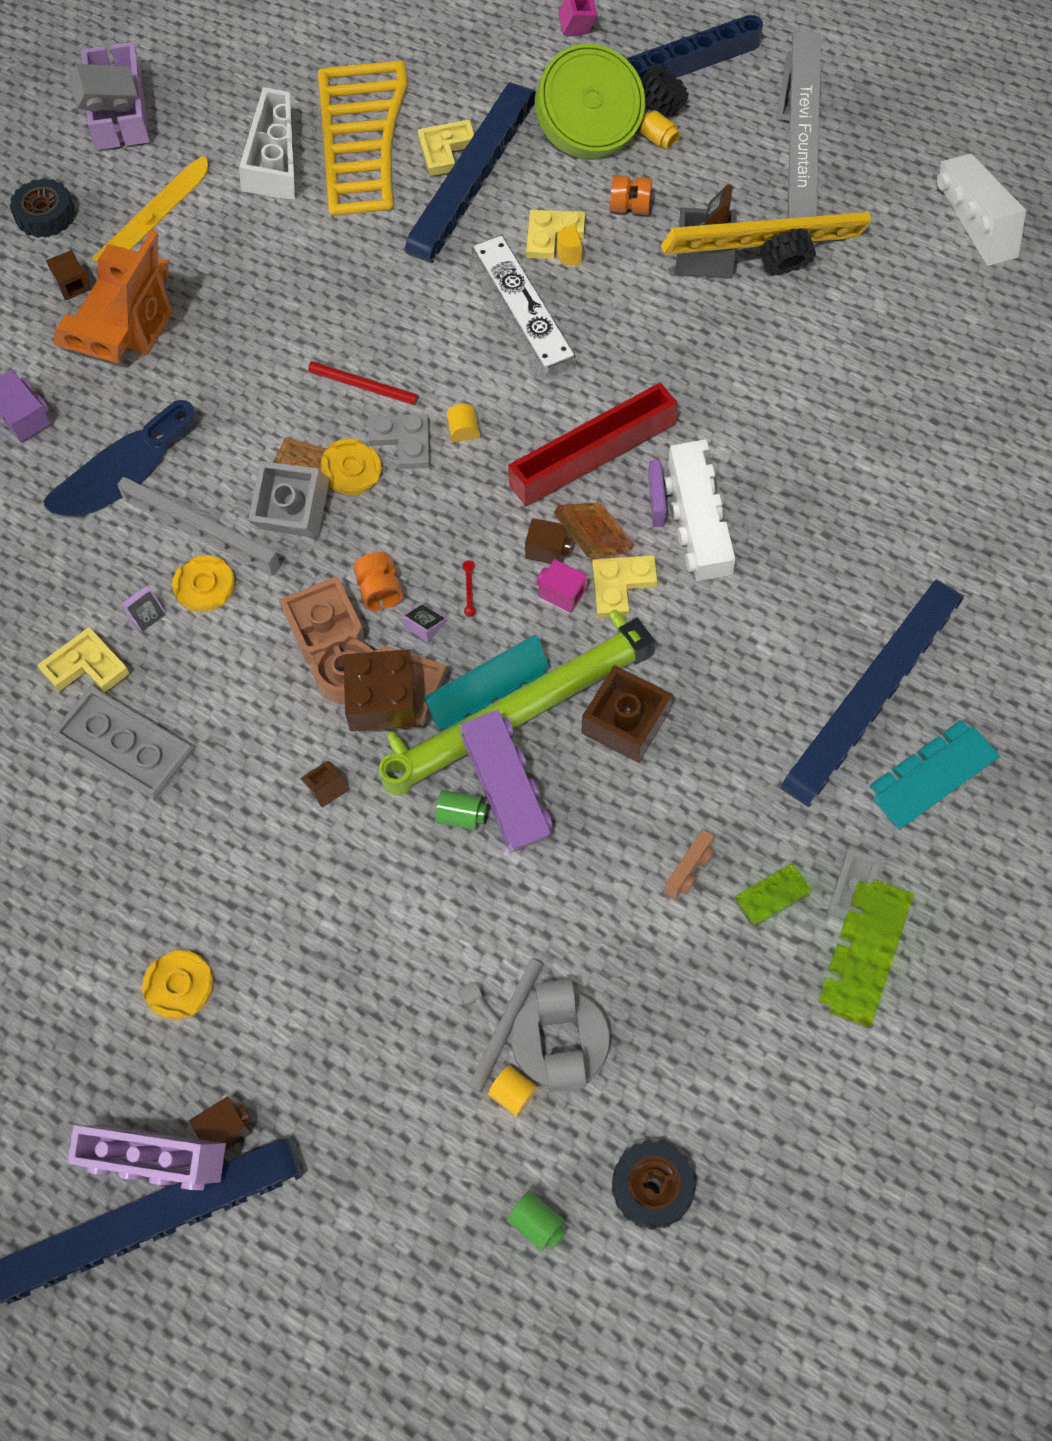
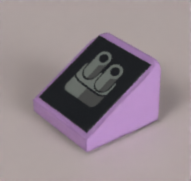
(143, 609)
(423, 622)

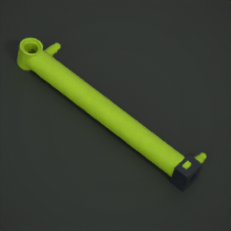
(629, 646)

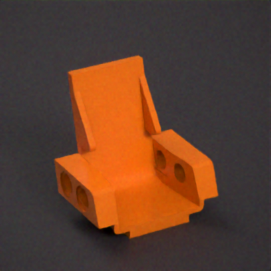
(123, 307)

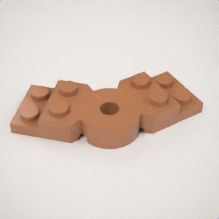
(329, 628)

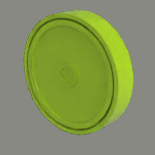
(589, 101)

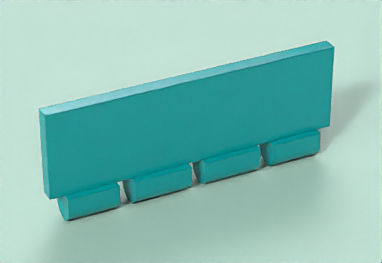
(486, 682)
(940, 774)

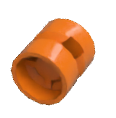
(620, 194)
(378, 580)

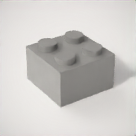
(289, 499)

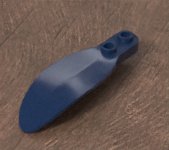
(131, 457)

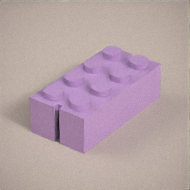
(112, 127)

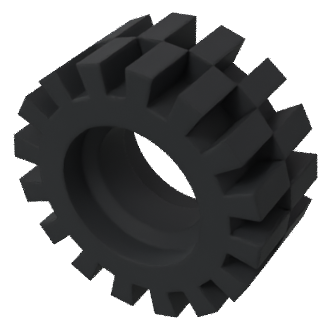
(664, 90)
(788, 252)

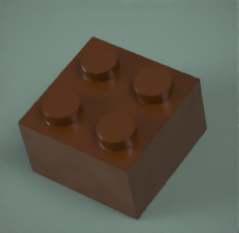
(379, 690)
(626, 713)

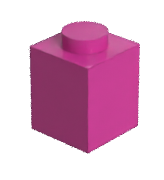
(577, 16)
(562, 585)

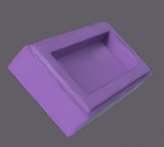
(656, 493)

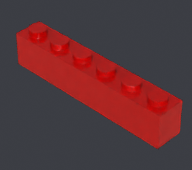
(592, 444)

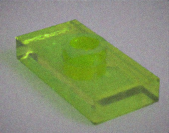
(772, 895)

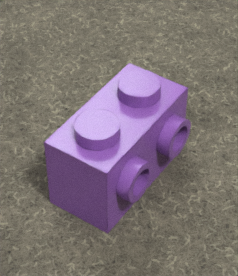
(19, 408)

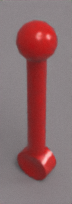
(468, 566)

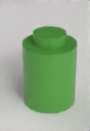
(460, 810)
(537, 1222)

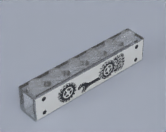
(523, 310)

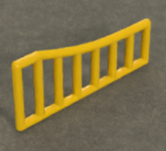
(384, 144)

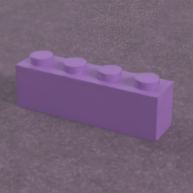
(505, 781)

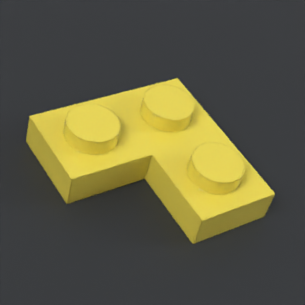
(440, 141)
(544, 229)
(615, 576)
(83, 655)

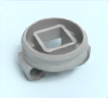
(554, 1005)

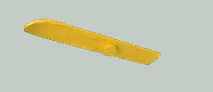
(159, 206)

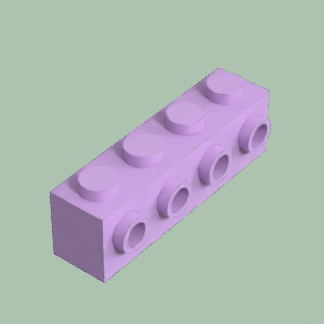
(147, 1154)

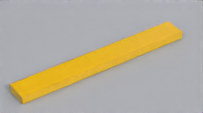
(757, 232)

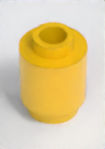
(659, 130)

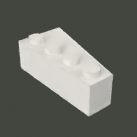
(269, 148)
(984, 208)
(698, 511)

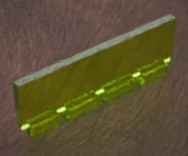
(871, 954)

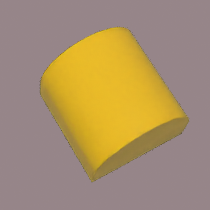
(569, 246)
(462, 423)
(512, 1090)

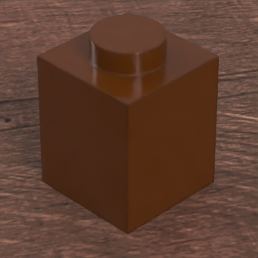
(68, 275)
(547, 541)
(222, 1123)

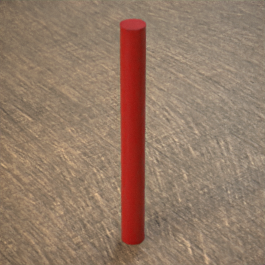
(363, 383)

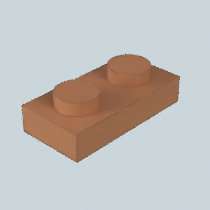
(698, 854)

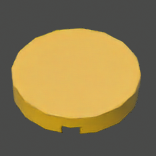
(351, 466)
(212, 586)
(177, 995)

